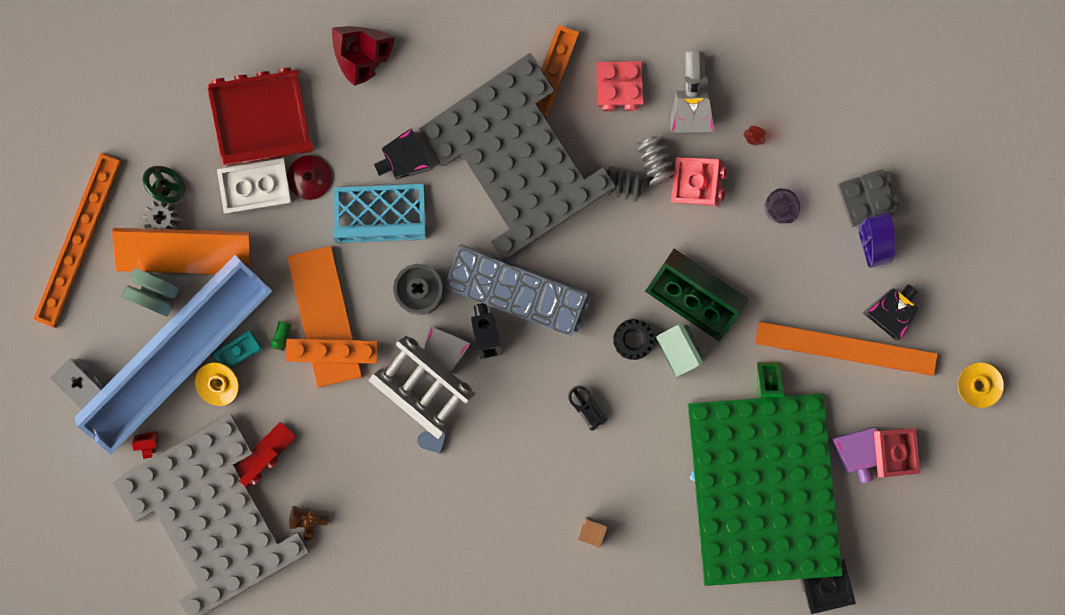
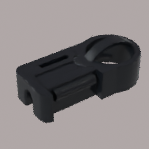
(589, 410)

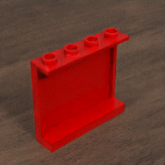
(258, 117)

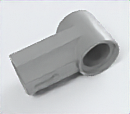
(695, 68)

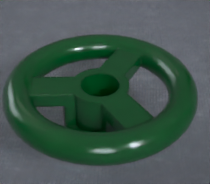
(163, 186)

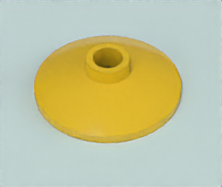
(991, 385)
(211, 390)

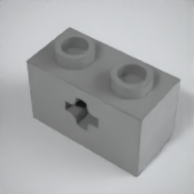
(67, 377)

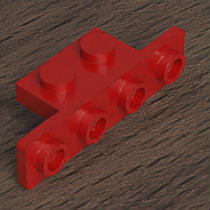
(264, 455)

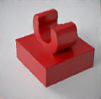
(146, 443)

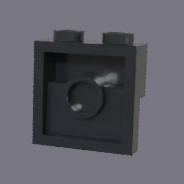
(828, 592)

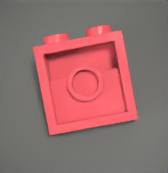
(619, 85)
(699, 181)
(897, 452)

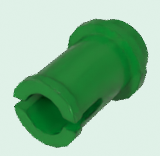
(280, 336)

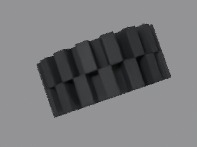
(647, 342)

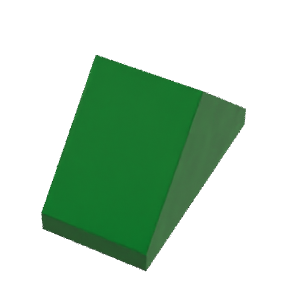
(769, 380)

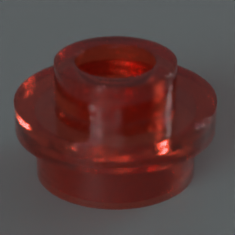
(755, 135)

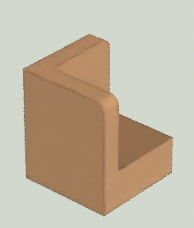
(592, 532)

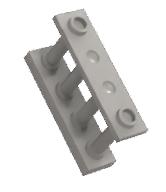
(405, 399)

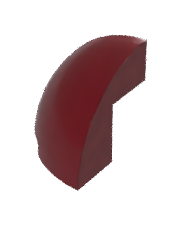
(360, 51)

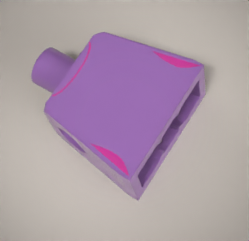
(857, 452)

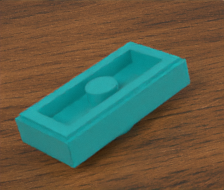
(238, 350)

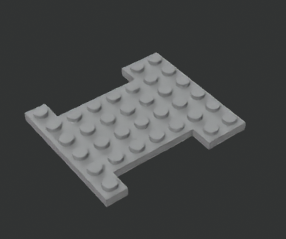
(209, 514)

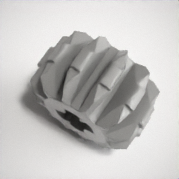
(157, 211)

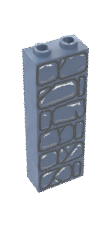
(517, 290)

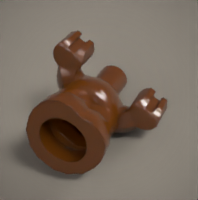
(306, 519)

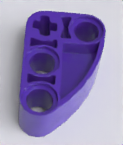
(878, 239)

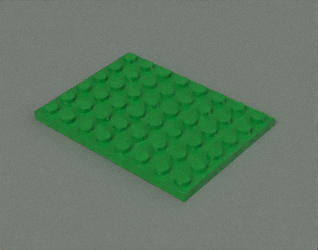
(764, 490)

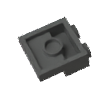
(868, 196)

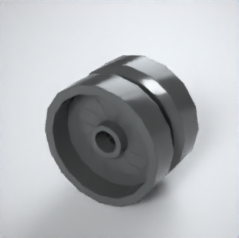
(415, 276)

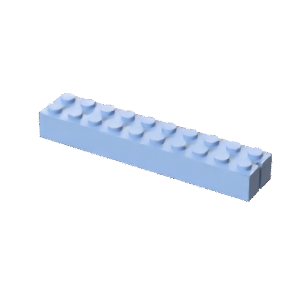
(172, 355)

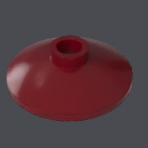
(312, 188)

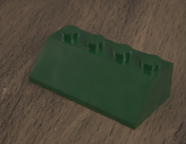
(697, 295)

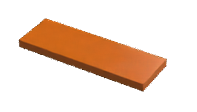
(178, 250)
(322, 309)

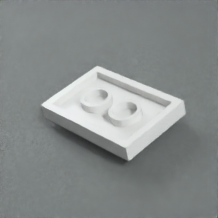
(254, 186)

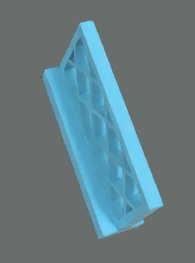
(384, 231)

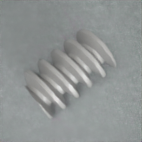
(655, 159)

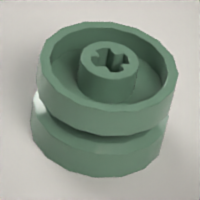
(151, 290)

